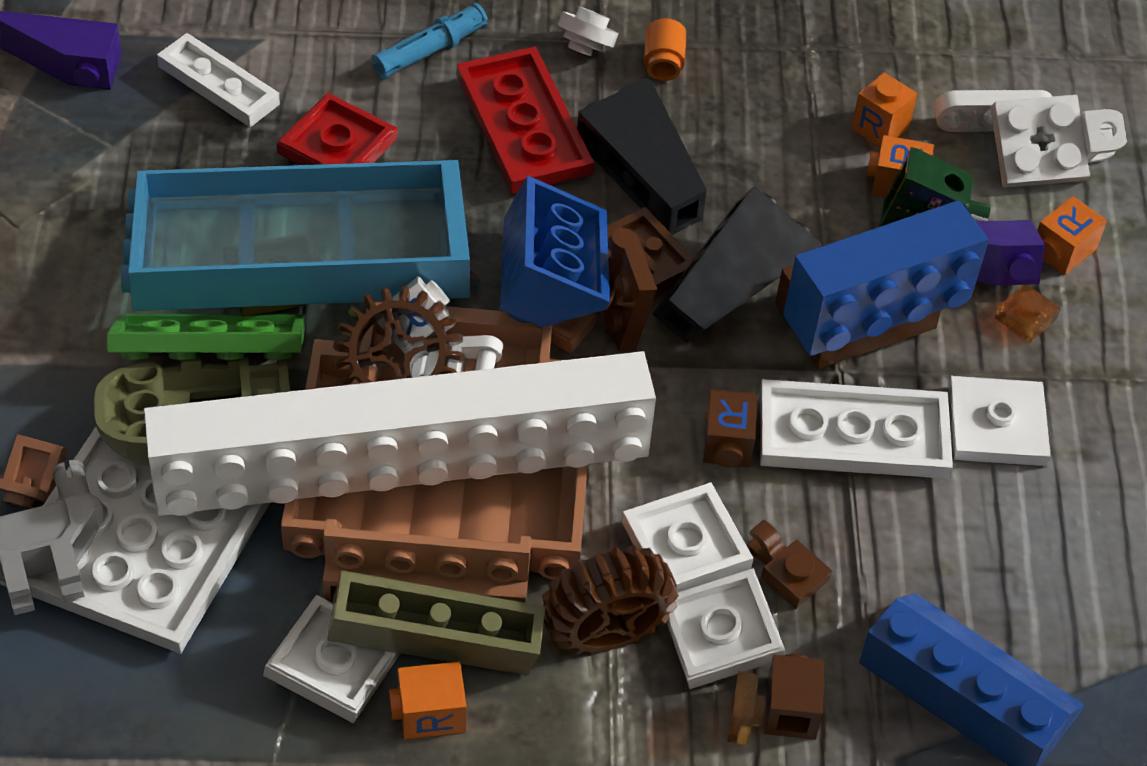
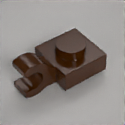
(790, 569)

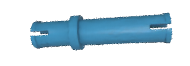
(443, 33)

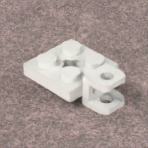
(1072, 138)

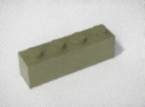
(436, 623)

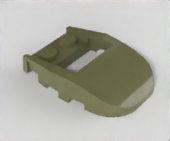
(130, 389)

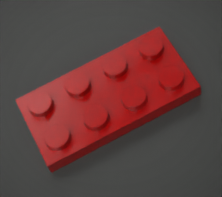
(524, 118)

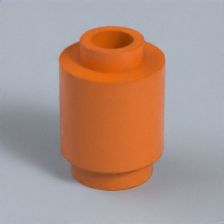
(664, 49)

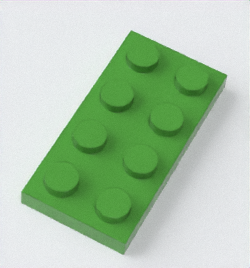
(222, 334)

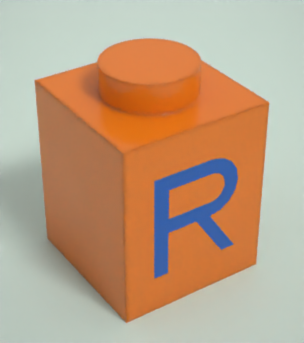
(884, 109)
(886, 163)
(1070, 234)
(429, 700)

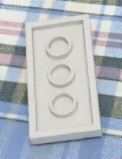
(855, 429)

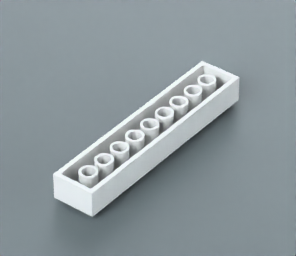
(399, 433)

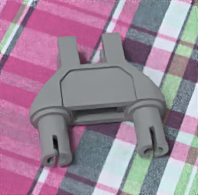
(50, 539)

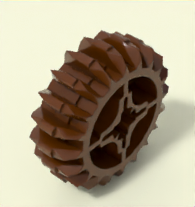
(421, 346)
(609, 600)

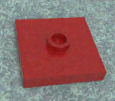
(336, 135)

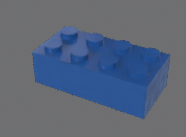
(884, 277)

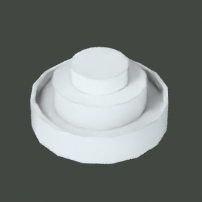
(587, 31)

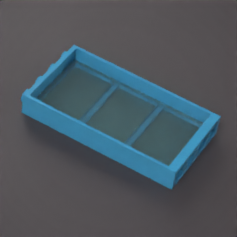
(293, 234)

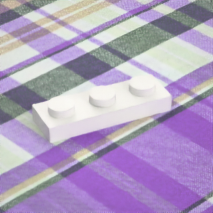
(218, 79)

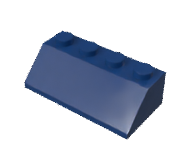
(553, 256)
(968, 682)

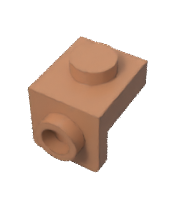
(30, 471)

